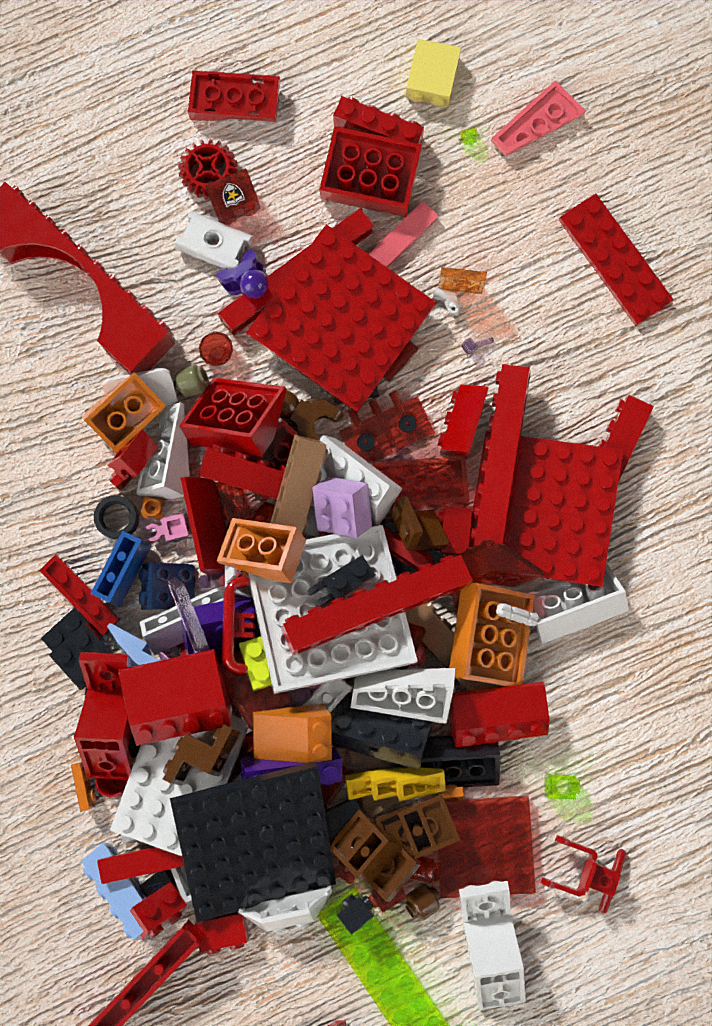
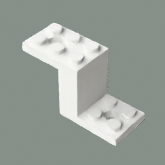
(492, 945)

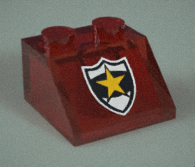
(233, 197)

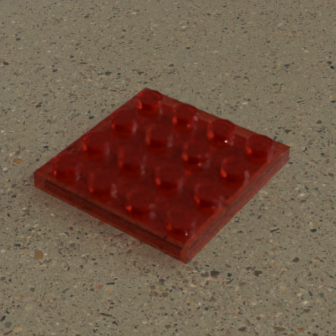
(491, 846)

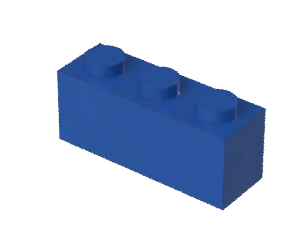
(121, 569)

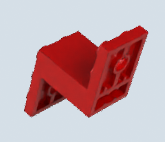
(103, 723)

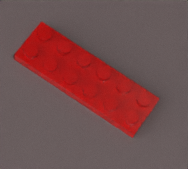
(615, 259)

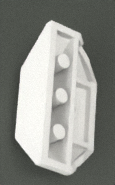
(288, 911)

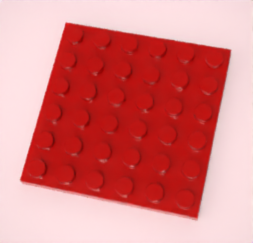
(341, 318)
(561, 507)

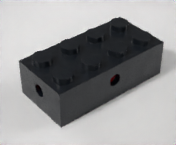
(380, 734)

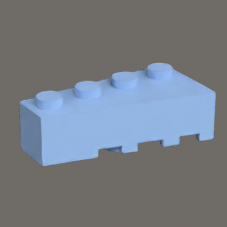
(120, 894)

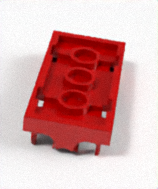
(233, 96)

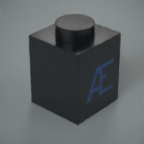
(157, 881)

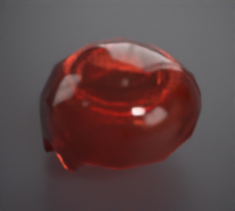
(216, 348)

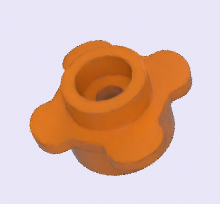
(148, 502)

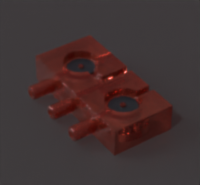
(388, 429)

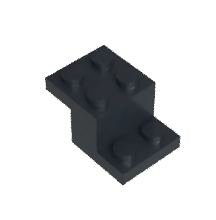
(70, 638)

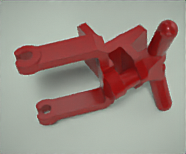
(593, 875)

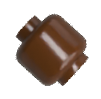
(422, 902)

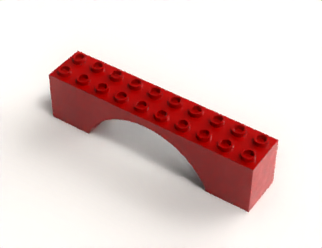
(127, 328)

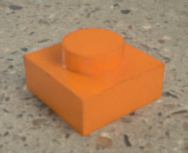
(452, 792)

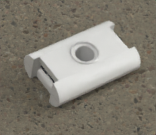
(202, 231)

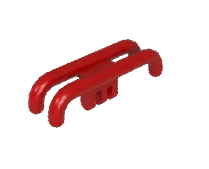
(234, 625)

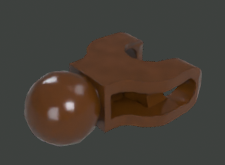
(305, 414)

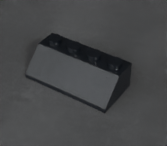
(463, 765)

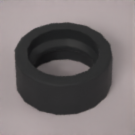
(109, 501)

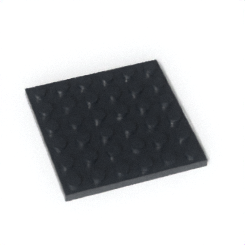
(254, 840)

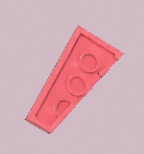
(542, 116)

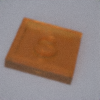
(462, 280)

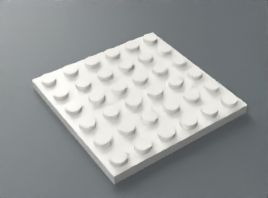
(358, 653)

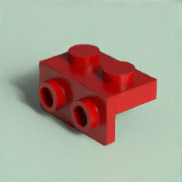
(158, 910)

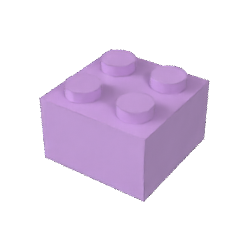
(342, 506)

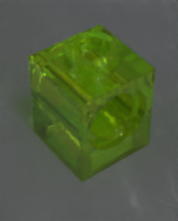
(550, 786)

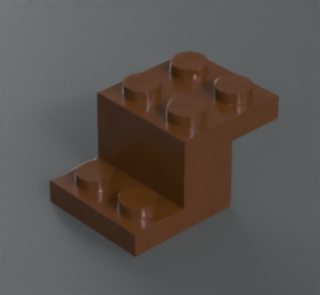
(197, 753)
(421, 826)
(374, 856)

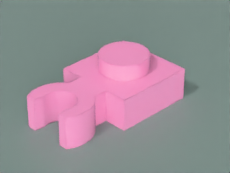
(172, 528)

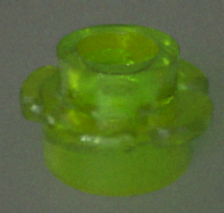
(469, 136)

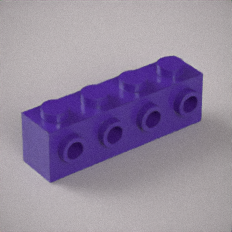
(329, 771)

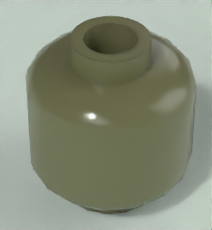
(191, 380)

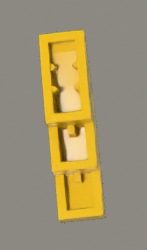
(399, 782)

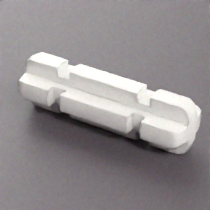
(517, 614)

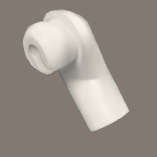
(450, 300)

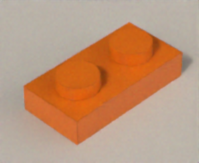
(85, 795)

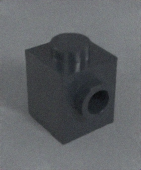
(355, 911)

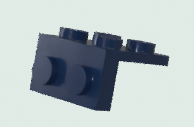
(154, 587)

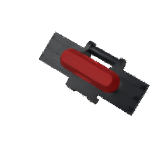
(404, 559)

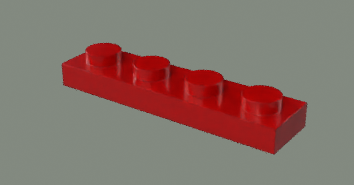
(79, 594)

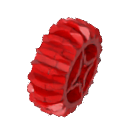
(197, 155)

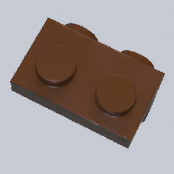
(418, 528)

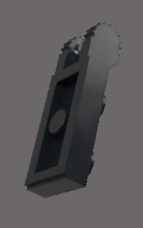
(343, 580)

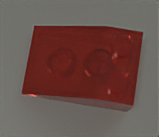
(499, 565)

